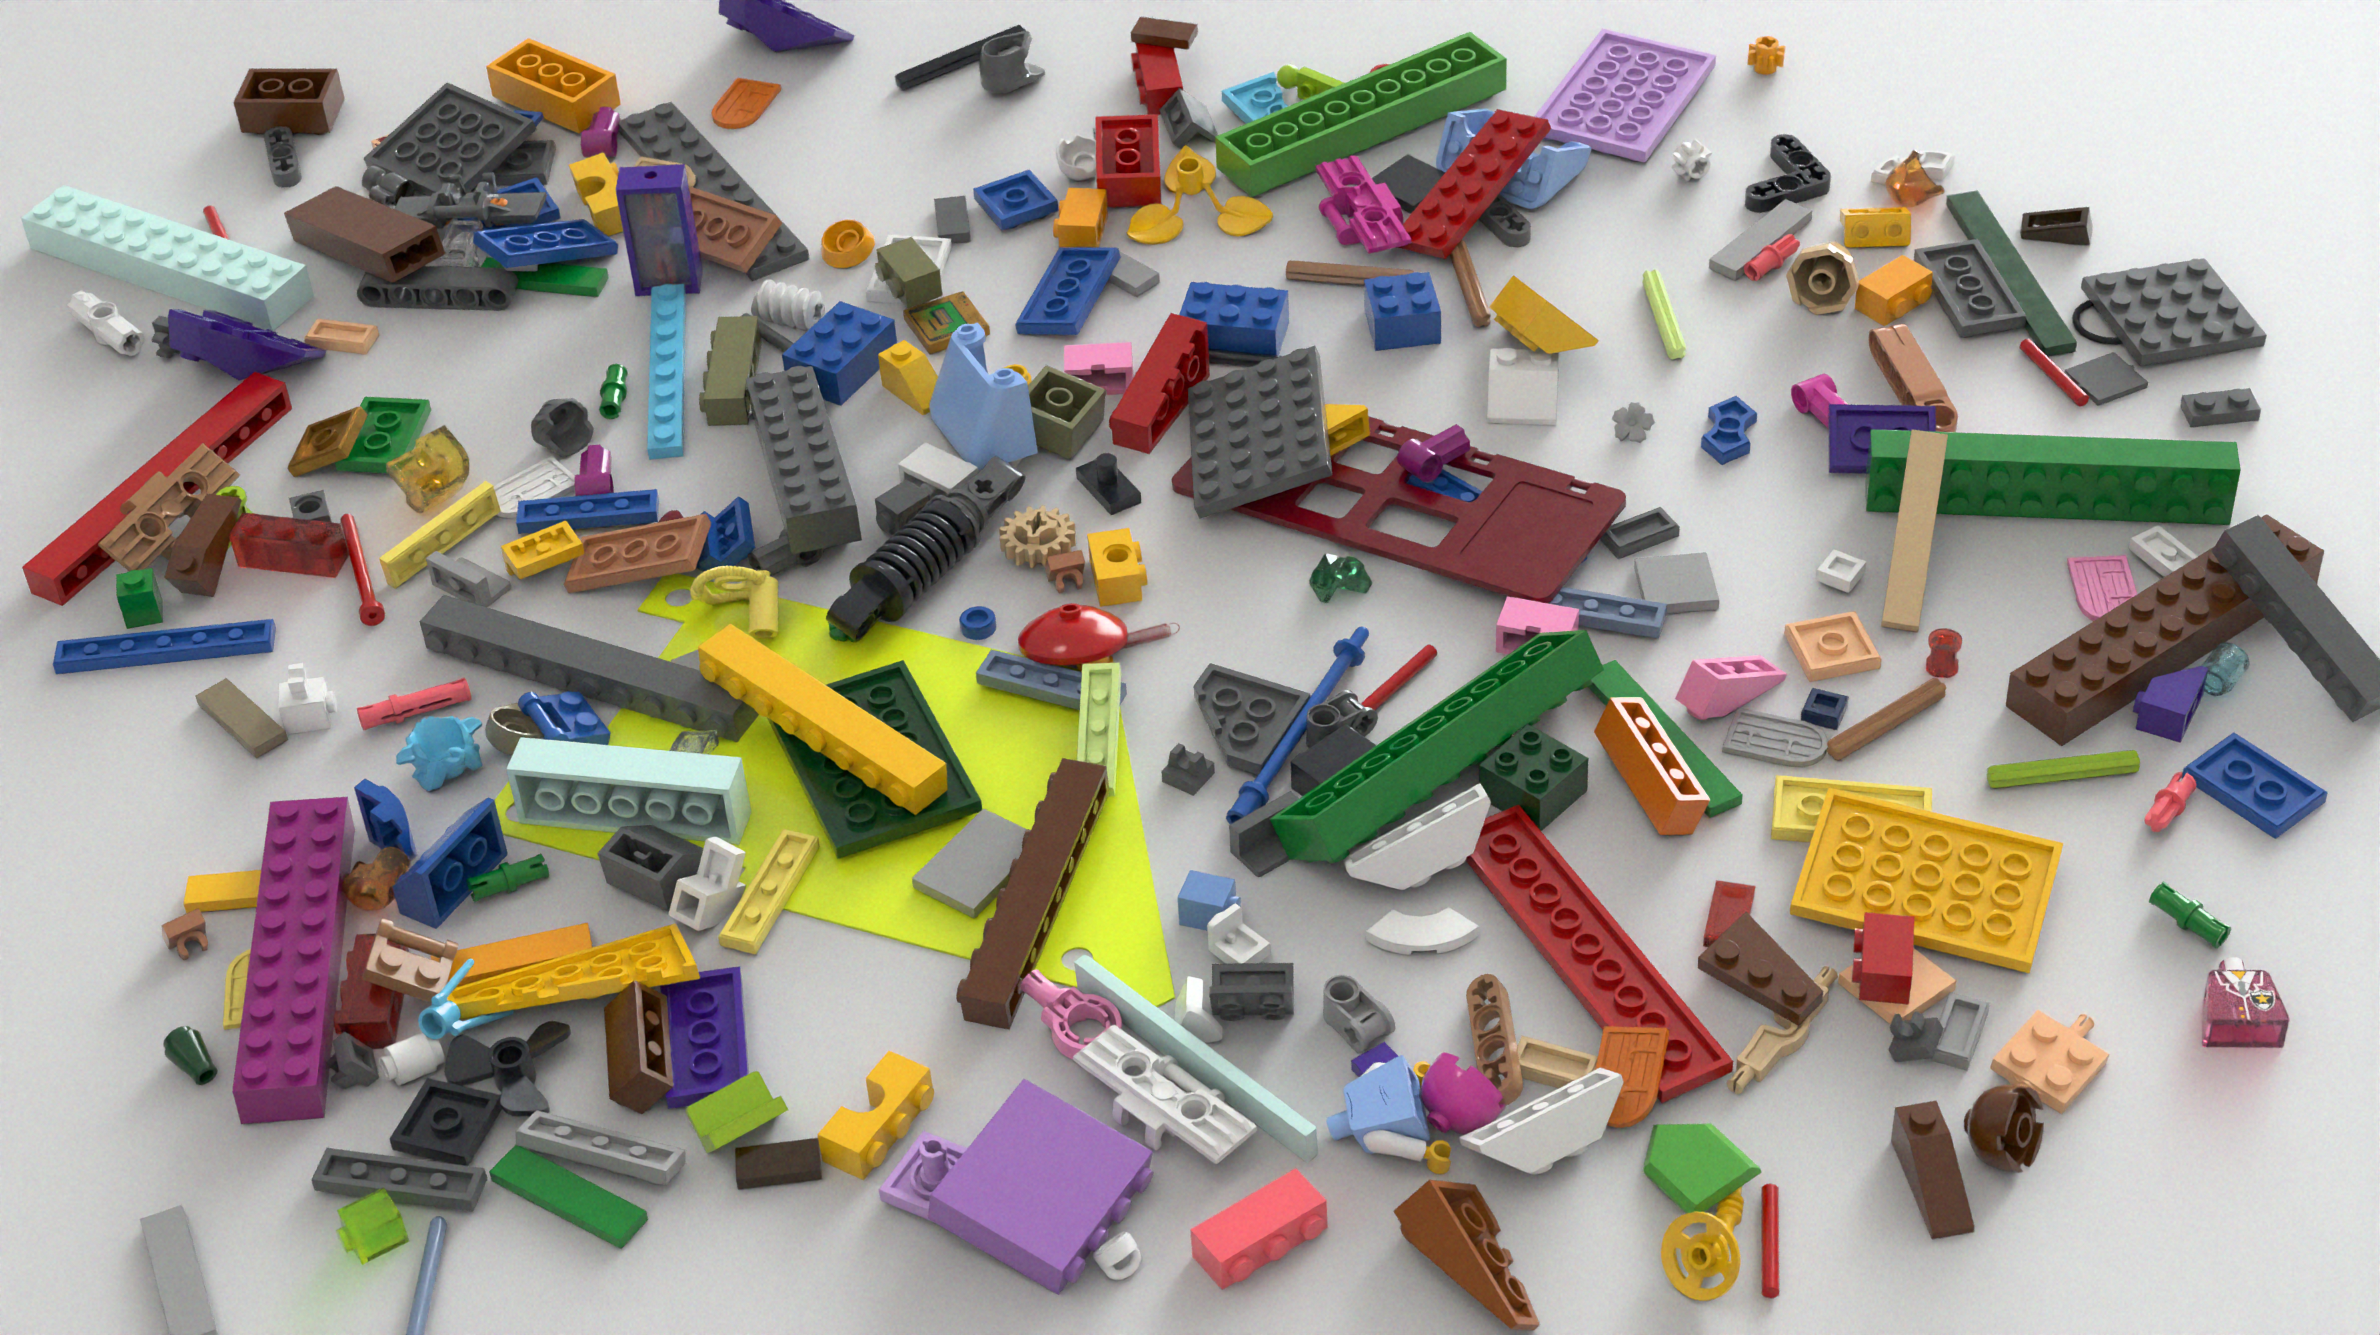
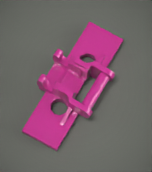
(1375, 210)

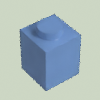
(1204, 897)

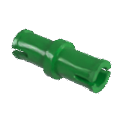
(613, 391)
(507, 877)
(2190, 915)

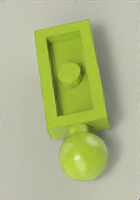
(1306, 80)

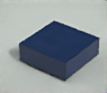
(1824, 708)

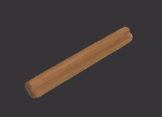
(1337, 272)
(1470, 285)
(1886, 719)

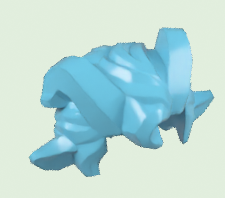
(441, 749)

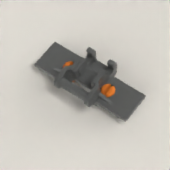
(484, 203)

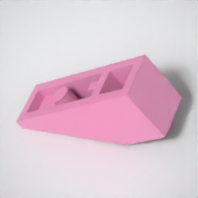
(1723, 684)

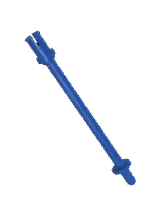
(1254, 794)

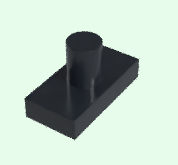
(1108, 484)

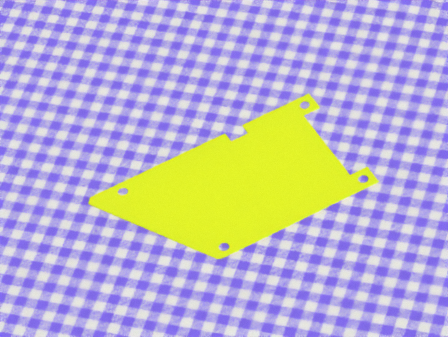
(1002, 743)

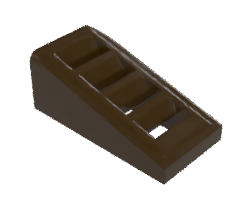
(2058, 226)

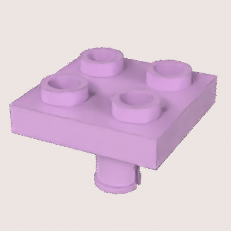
(920, 1173)

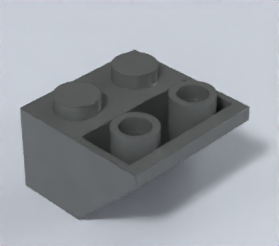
(648, 862)

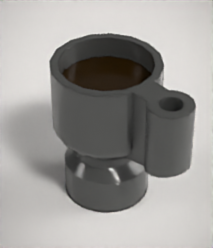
(386, 187)

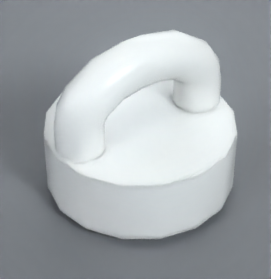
(1114, 1251)

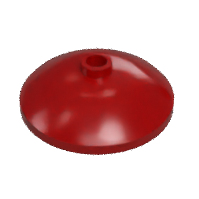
(1072, 635)

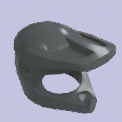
(1007, 72)

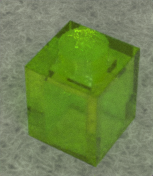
(371, 1226)

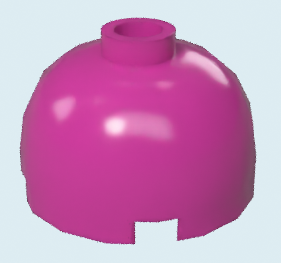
(1459, 1097)

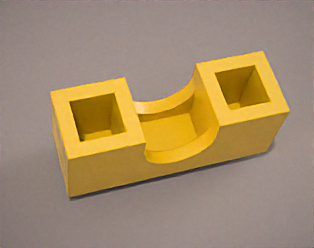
(596, 185)
(861, 1139)

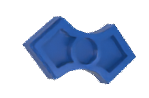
(1727, 437)

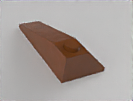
(1458, 1235)

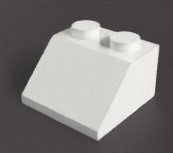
(1522, 386)

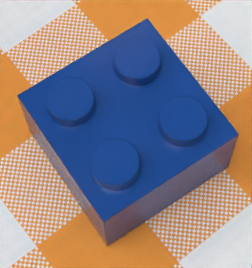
(1402, 311)

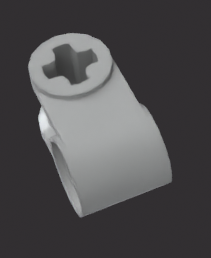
(1355, 1012)

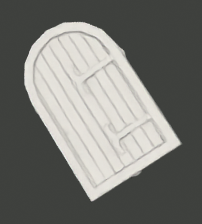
(539, 481)

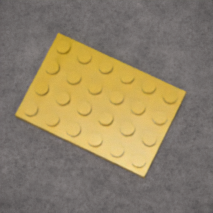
(1963, 881)

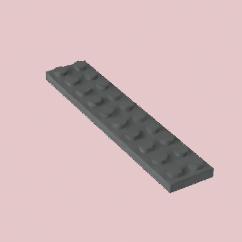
(671, 137)

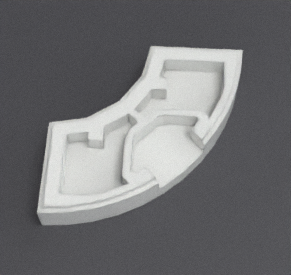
(1935, 164)
(1415, 933)

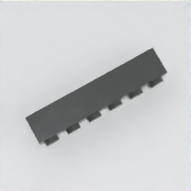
(2302, 615)

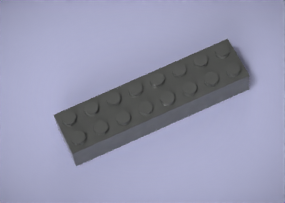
(803, 460)

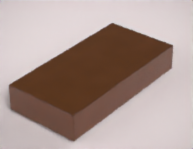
(1164, 33)

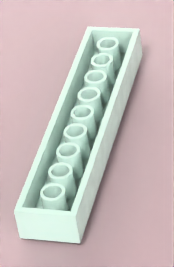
(168, 257)

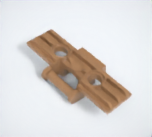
(160, 504)

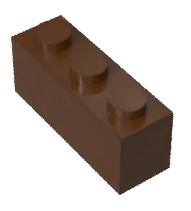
(638, 1047)

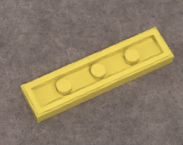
(440, 534)
(769, 891)

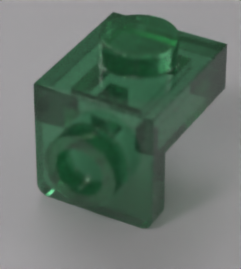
(1340, 573)

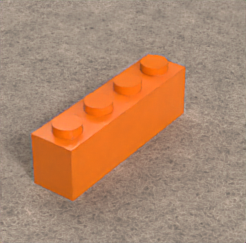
(1651, 766)

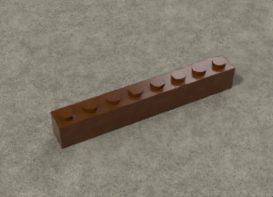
(1033, 894)

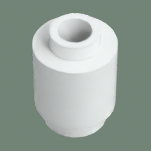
(411, 1058)

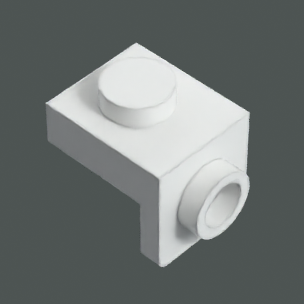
(1235, 941)

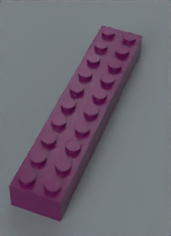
(294, 962)

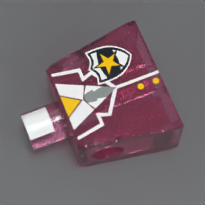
(2242, 1008)

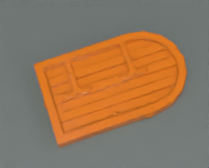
(743, 103)
(1639, 1058)

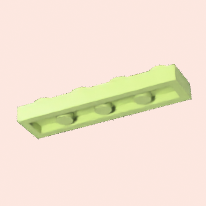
(1100, 717)

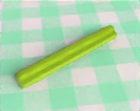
(2063, 769)

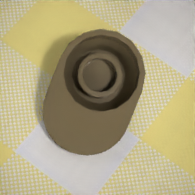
(507, 725)

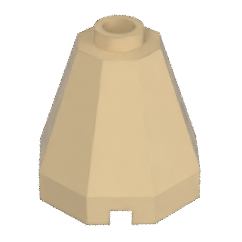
(1823, 278)

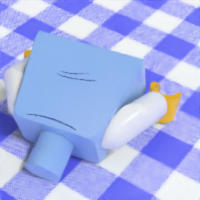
(1389, 1114)

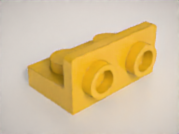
(1876, 226)
(541, 550)

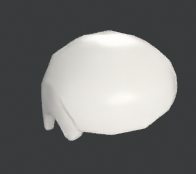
(1077, 157)

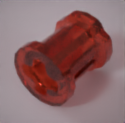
(1943, 653)

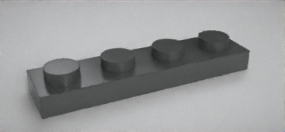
(403, 1179)

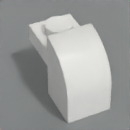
(714, 891)

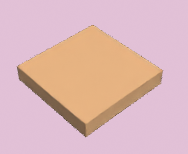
(1832, 646)
(1927, 988)

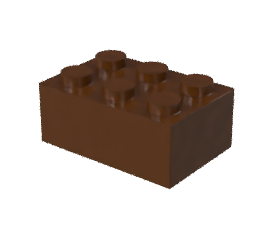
(289, 98)

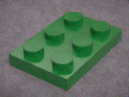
(386, 433)

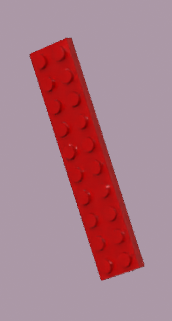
(1591, 948)

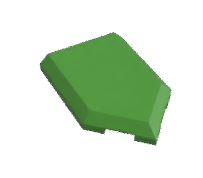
(1696, 1165)

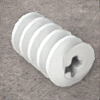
(787, 305)

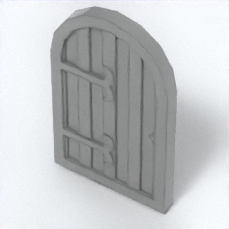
(1775, 739)

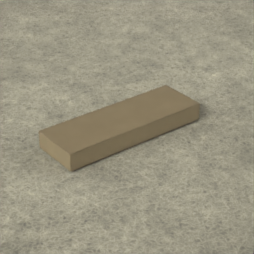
(241, 718)

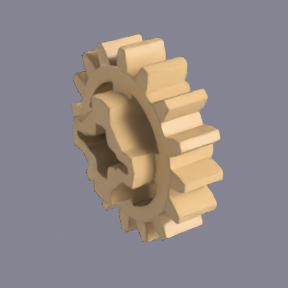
(1036, 535)

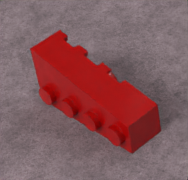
(1161, 384)

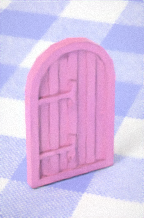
(2101, 583)

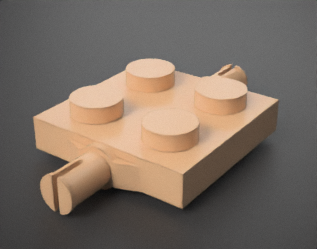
(2051, 1059)

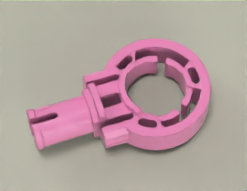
(1067, 1007)

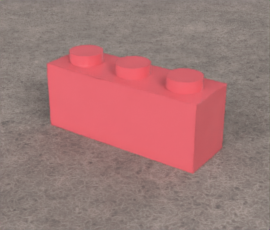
(1259, 1229)

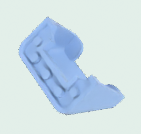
(1539, 175)
(978, 410)

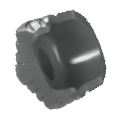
(562, 426)

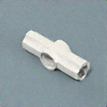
(106, 323)

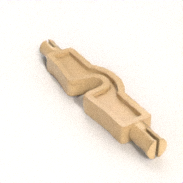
(1773, 1043)

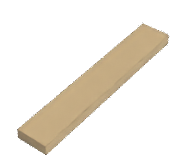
(1914, 531)

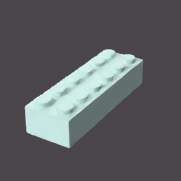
(628, 786)

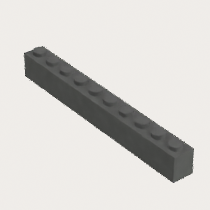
(585, 666)

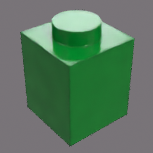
(139, 598)

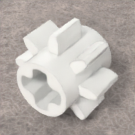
(1691, 160)

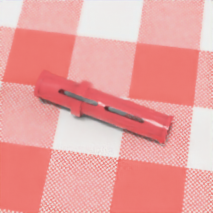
(412, 704)

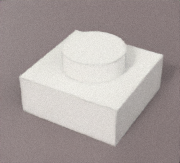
(1841, 571)

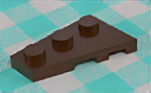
(1760, 969)

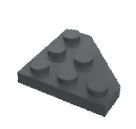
(1246, 714)

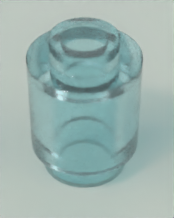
(2226, 667)

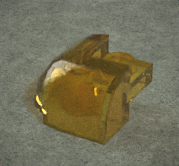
(431, 470)

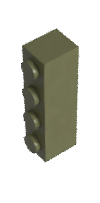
(732, 359)

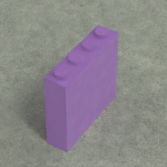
(1041, 1186)

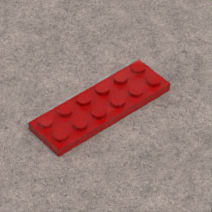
(1473, 182)

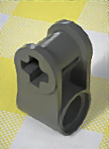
(1335, 713)

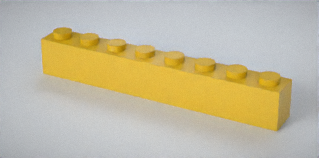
(823, 719)

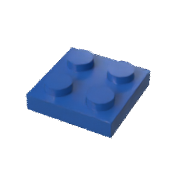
(1015, 199)

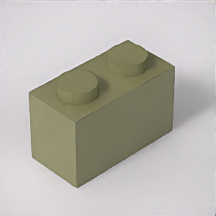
(908, 272)

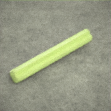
(1664, 314)

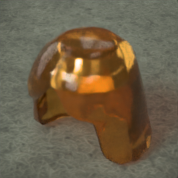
(1910, 184)
(371, 884)

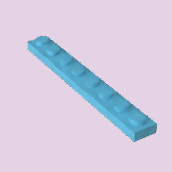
(666, 372)

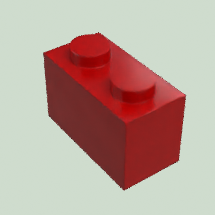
(1885, 959)

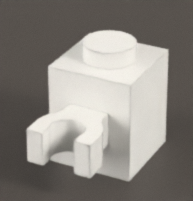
(305, 702)

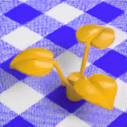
(1189, 175)

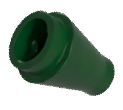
(188, 1052)

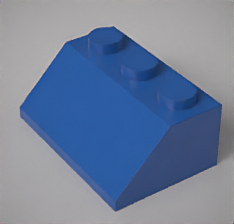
(439, 877)

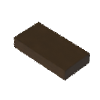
(778, 1163)

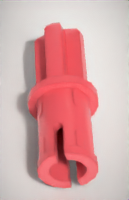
(1771, 257)
(2170, 801)

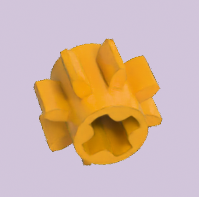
(1766, 55)

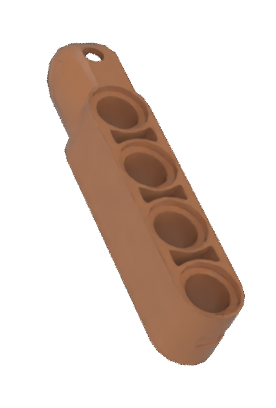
(1911, 373)

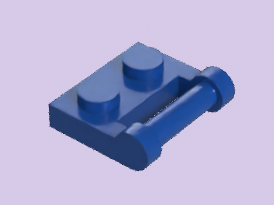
(571, 715)

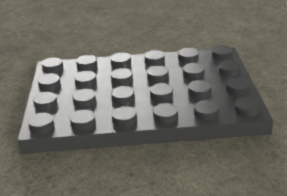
(1258, 432)

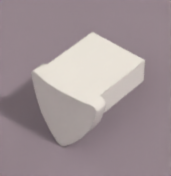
(1192, 1016)

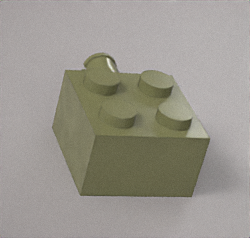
(1064, 410)

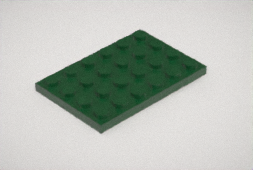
(861, 815)

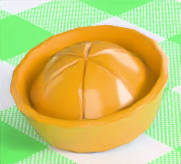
(846, 244)

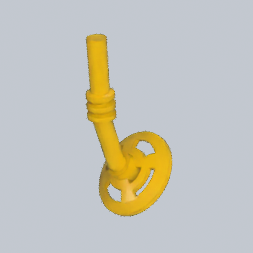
(1705, 1252)

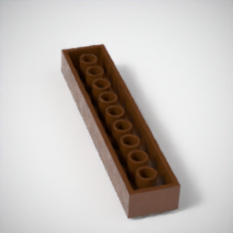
(2139, 640)

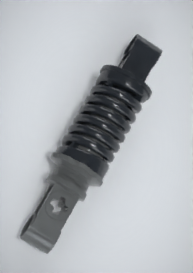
(923, 550)

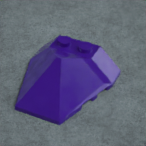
(781, 24)
(235, 344)

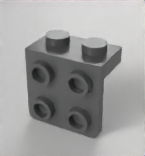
(1252, 990)

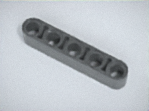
(442, 289)

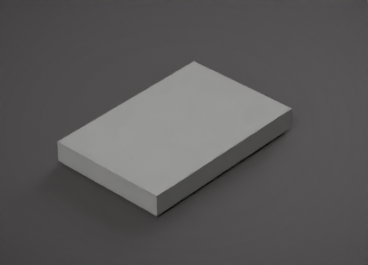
(973, 864)

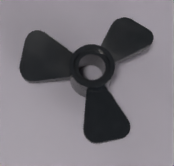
(508, 1063)

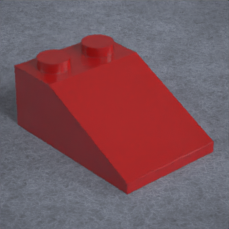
(1128, 159)

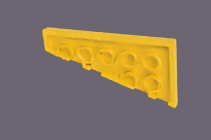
(648, 957)

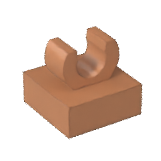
(1065, 566)
(185, 929)

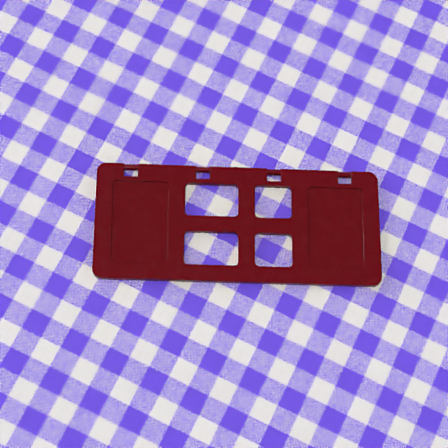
(1514, 539)

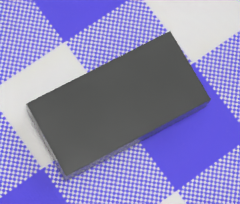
(952, 219)
(1640, 533)

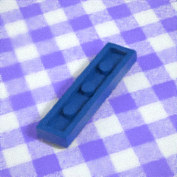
(589, 510)

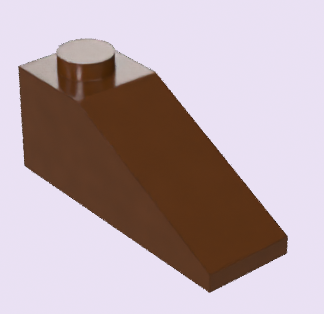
(203, 546)
(1932, 1168)

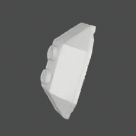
(1424, 844)
(1551, 1125)

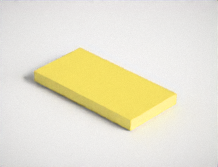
(1800, 802)

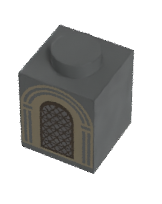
(899, 506)

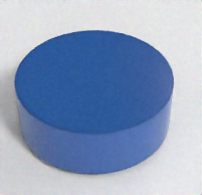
(977, 623)

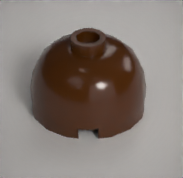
(2005, 1127)

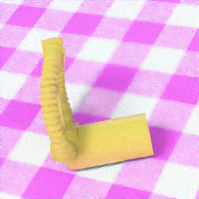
(759, 590)

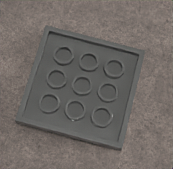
(451, 136)
(2173, 311)

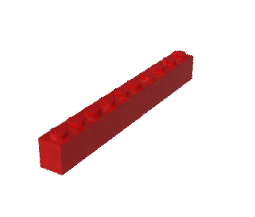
(226, 429)

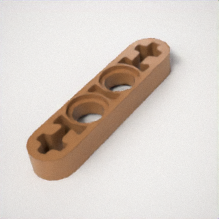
(1498, 1037)

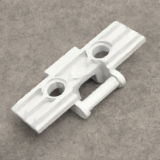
(1194, 1117)

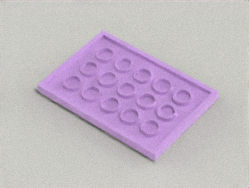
(1625, 94)

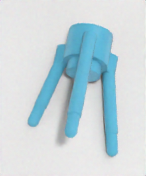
(444, 1015)

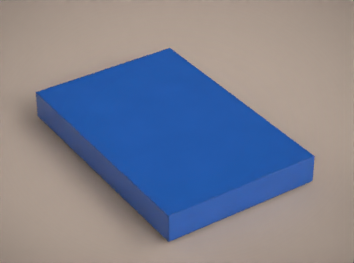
(2255, 785)

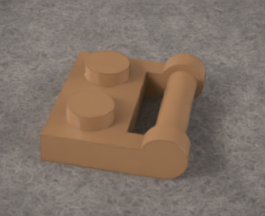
(405, 970)

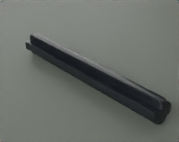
(948, 62)

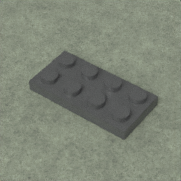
(1970, 288)

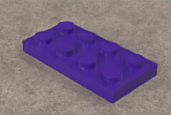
(706, 1034)

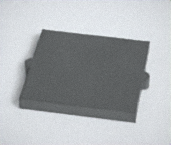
(2106, 378)

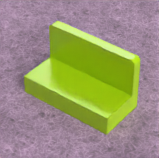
(734, 1111)

